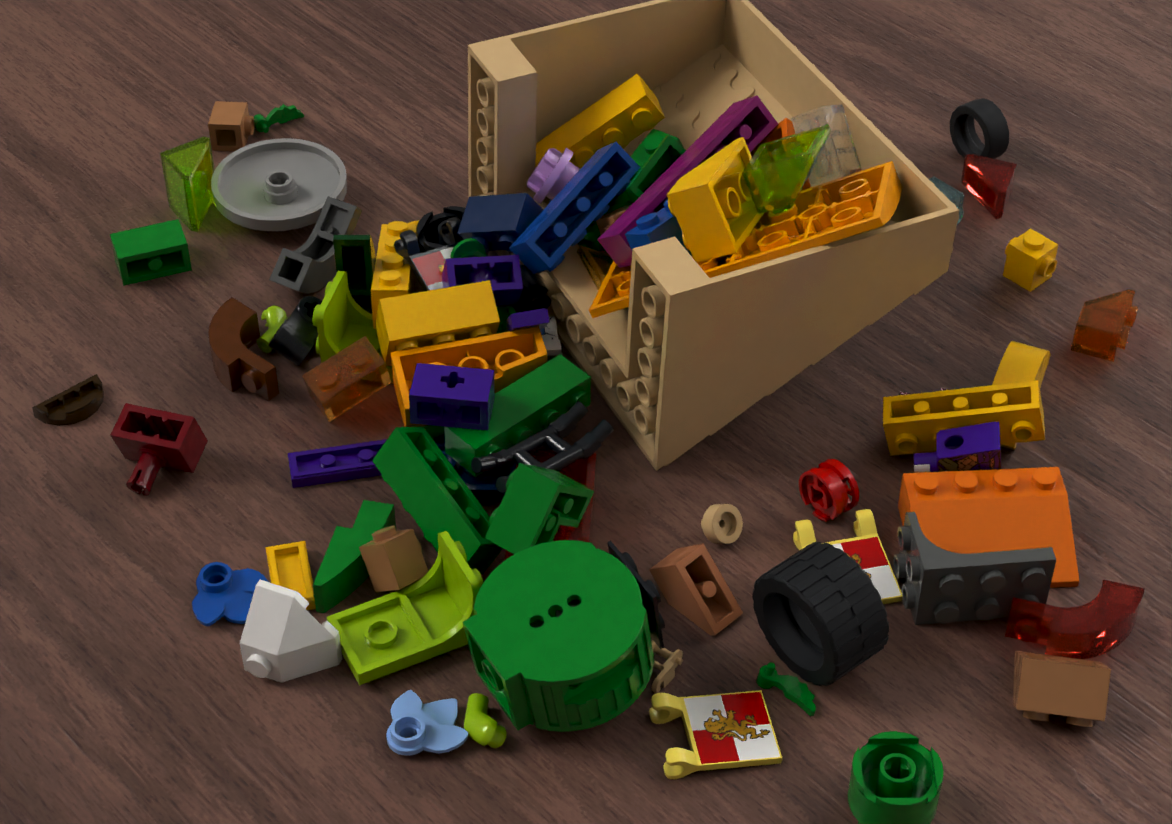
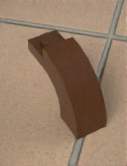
(230, 337)

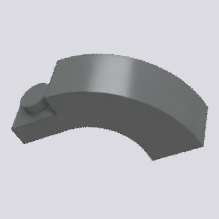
(314, 262)

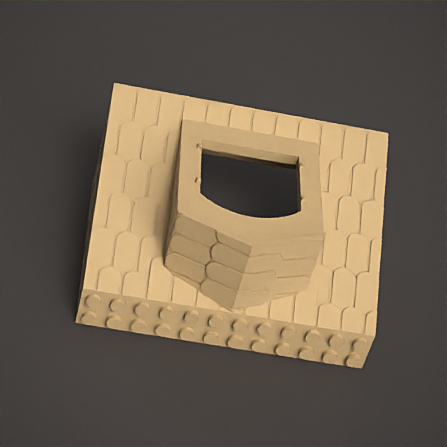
(692, 344)

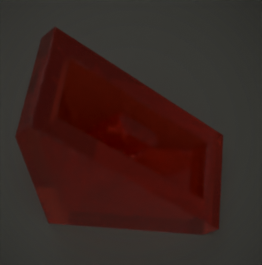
(989, 181)

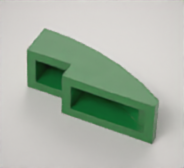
(343, 564)

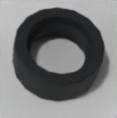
(991, 122)

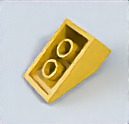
(715, 204)

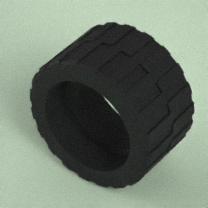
(820, 613)

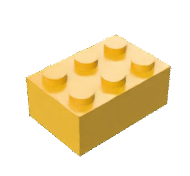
(435, 317)

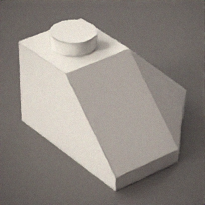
(284, 638)

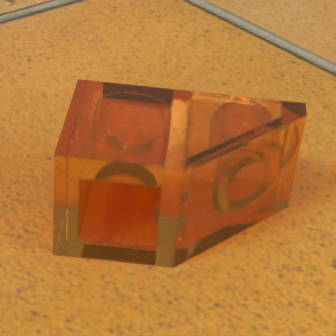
(1103, 325)

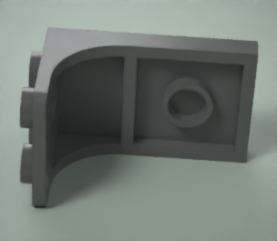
(966, 587)

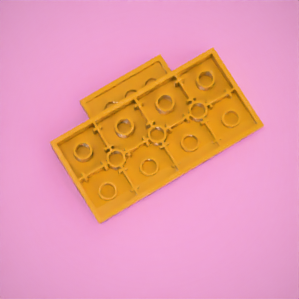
(816, 218)

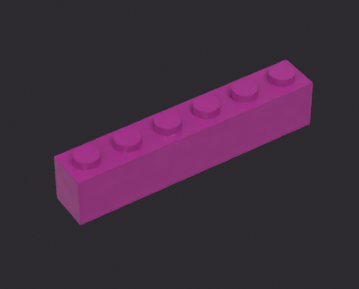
(742, 119)

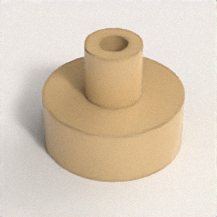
(722, 523)

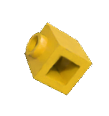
(1030, 259)

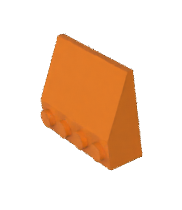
(995, 513)

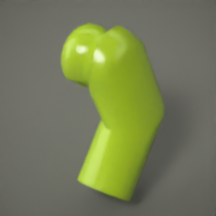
(274, 317)
(481, 726)

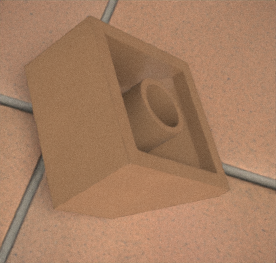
(1060, 687)

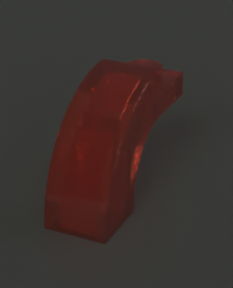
(1079, 630)

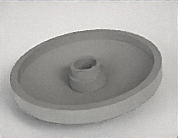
(277, 184)

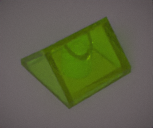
(188, 180)

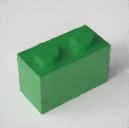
(151, 252)

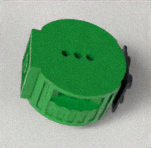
(565, 635)

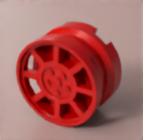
(827, 489)

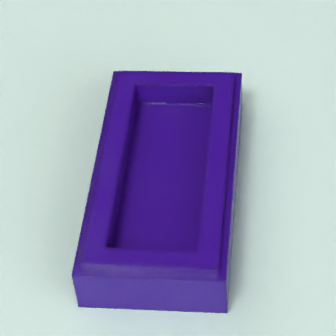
(526, 320)

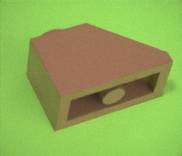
(696, 588)

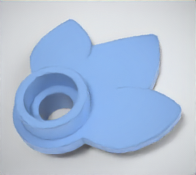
(428, 726)

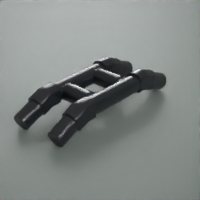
(553, 439)

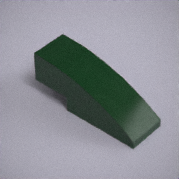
(356, 257)

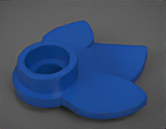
(224, 593)

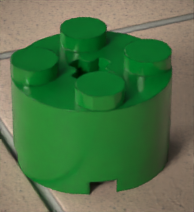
(895, 781)

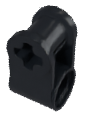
(297, 332)

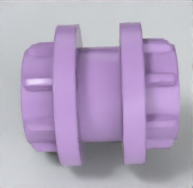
(551, 174)

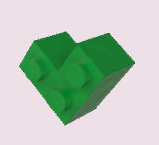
(535, 507)

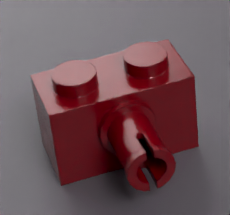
(156, 442)

